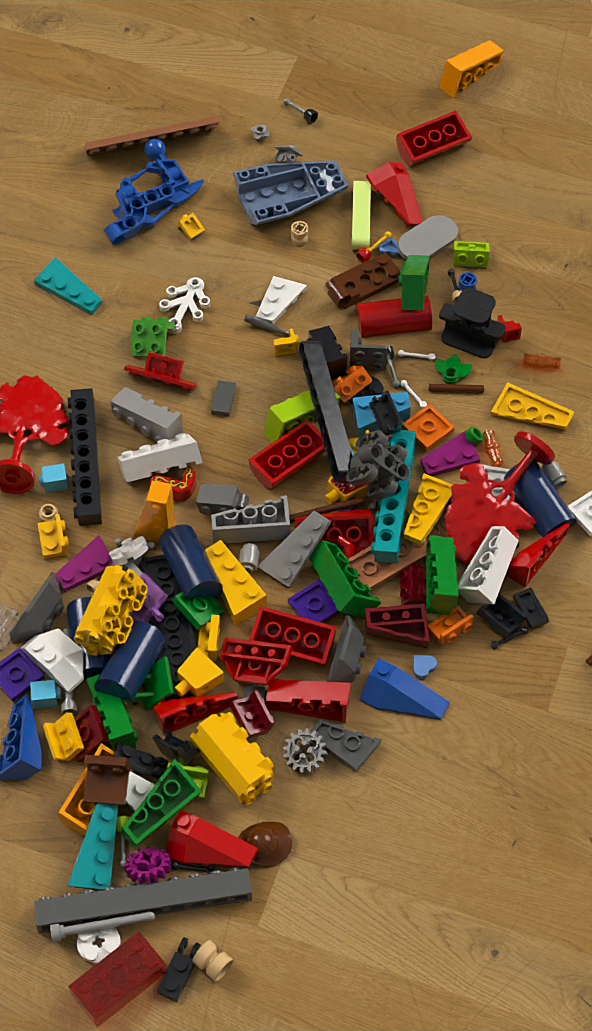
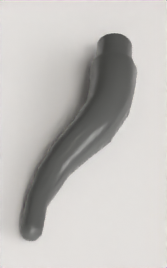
(261, 323)

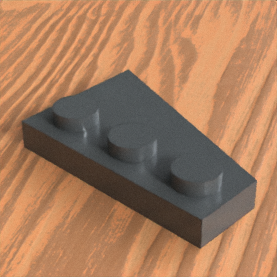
(345, 745)

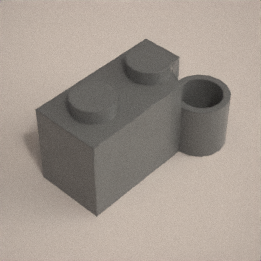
(220, 498)

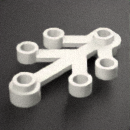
(193, 286)

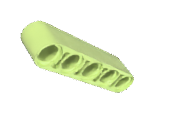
(361, 215)

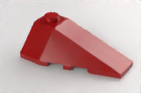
(397, 188)
(351, 524)
(532, 558)
(186, 711)
(201, 842)

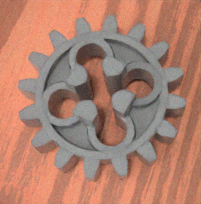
(317, 751)

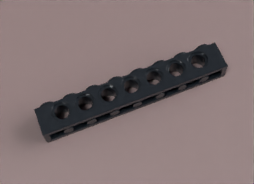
(90, 513)

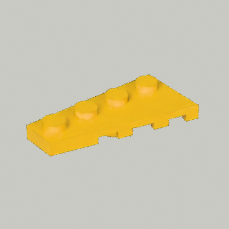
(527, 407)
(428, 507)

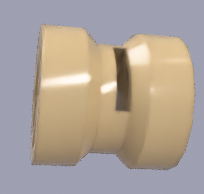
(299, 233)

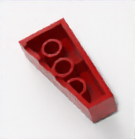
(310, 698)

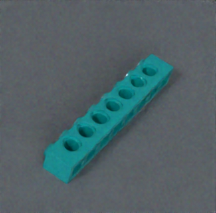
(393, 508)

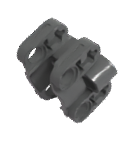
(377, 465)

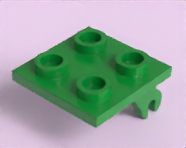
(156, 685)

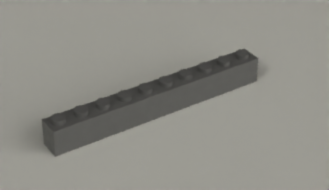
(159, 897)

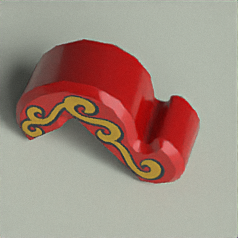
(180, 489)

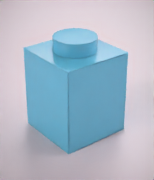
(54, 478)
(44, 694)

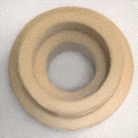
(48, 508)

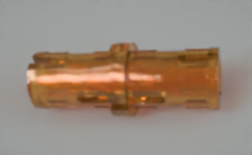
(541, 360)
(492, 448)

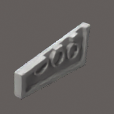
(292, 554)

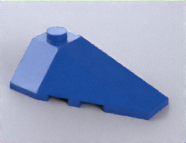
(398, 691)
(22, 746)

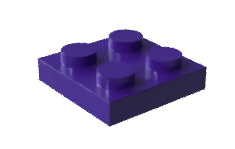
(314, 603)
(17, 673)

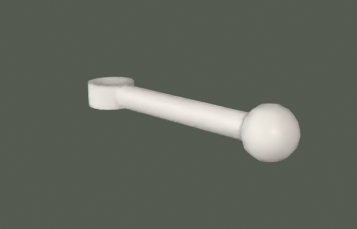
(431, 357)
(422, 404)

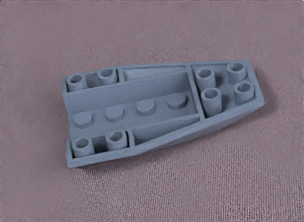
(286, 188)

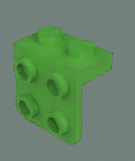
(150, 336)

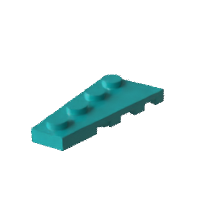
(66, 285)
(96, 852)

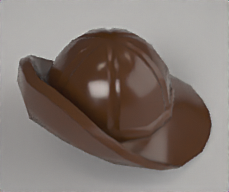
(272, 841)

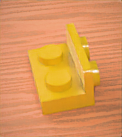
(52, 538)
(209, 638)
(64, 738)

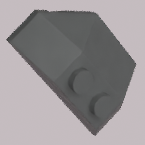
(40, 612)
(348, 653)

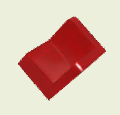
(512, 330)

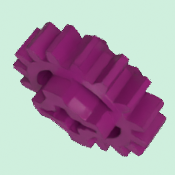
(147, 865)

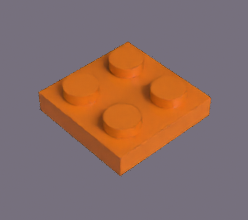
(429, 427)

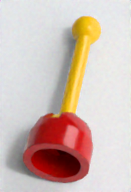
(365, 254)

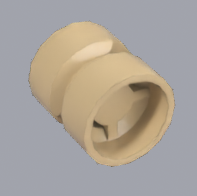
(211, 959)

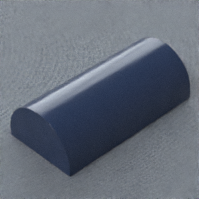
(541, 499)
(189, 562)
(131, 661)
(92, 664)

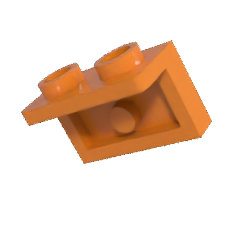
(352, 382)
(448, 627)

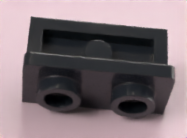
(502, 616)

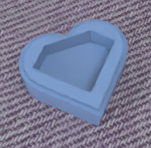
(389, 246)
(423, 665)

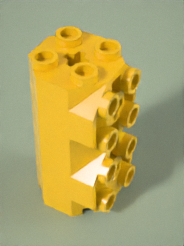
(109, 610)
(233, 758)

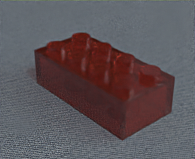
(118, 979)

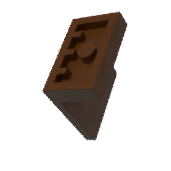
(106, 779)

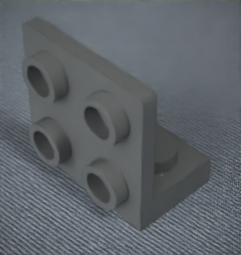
(369, 356)

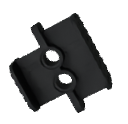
(470, 323)

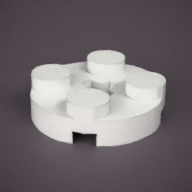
(129, 549)
(93, 953)

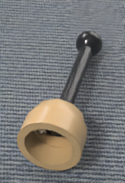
(456, 293)

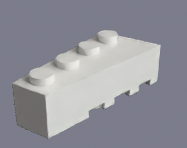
(159, 457)
(488, 567)

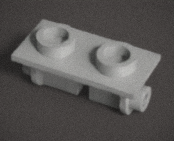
(286, 154)

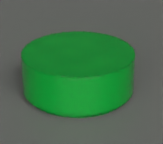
(474, 435)

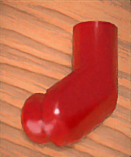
(347, 546)

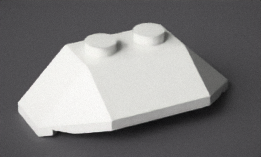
(57, 657)

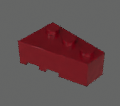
(399, 624)

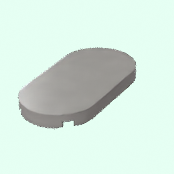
(428, 237)

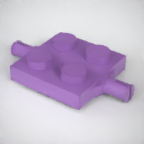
(154, 599)

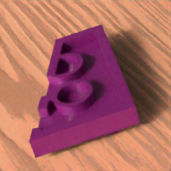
(450, 456)
(85, 565)

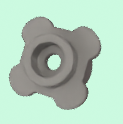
(260, 132)

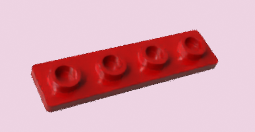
(164, 369)

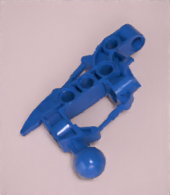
(175, 188)

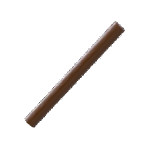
(329, 508)

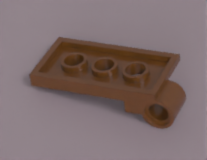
(345, 298)

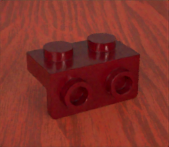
(413, 585)
(252, 714)

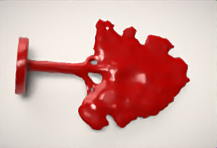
(31, 407)
(477, 509)

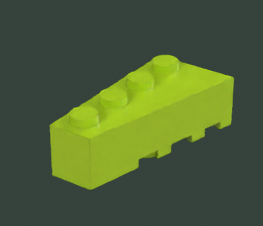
(290, 414)

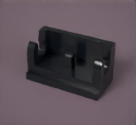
(386, 414)
(175, 748)

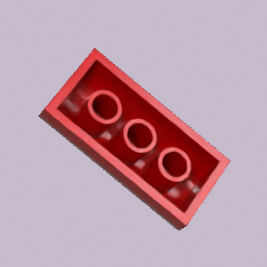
(432, 138)
(388, 318)
(287, 455)
(309, 638)

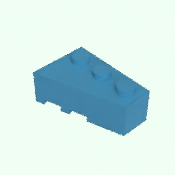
(364, 417)

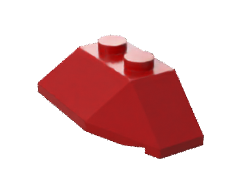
(254, 660)

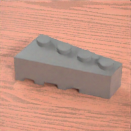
(146, 415)

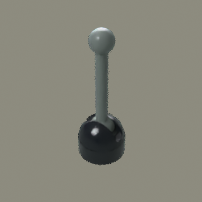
(310, 115)
(390, 355)

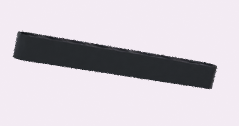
(326, 409)

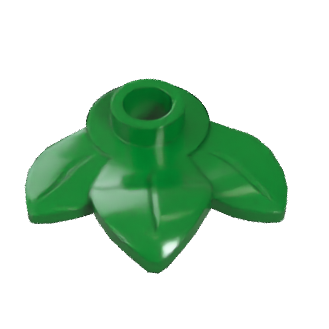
(453, 368)

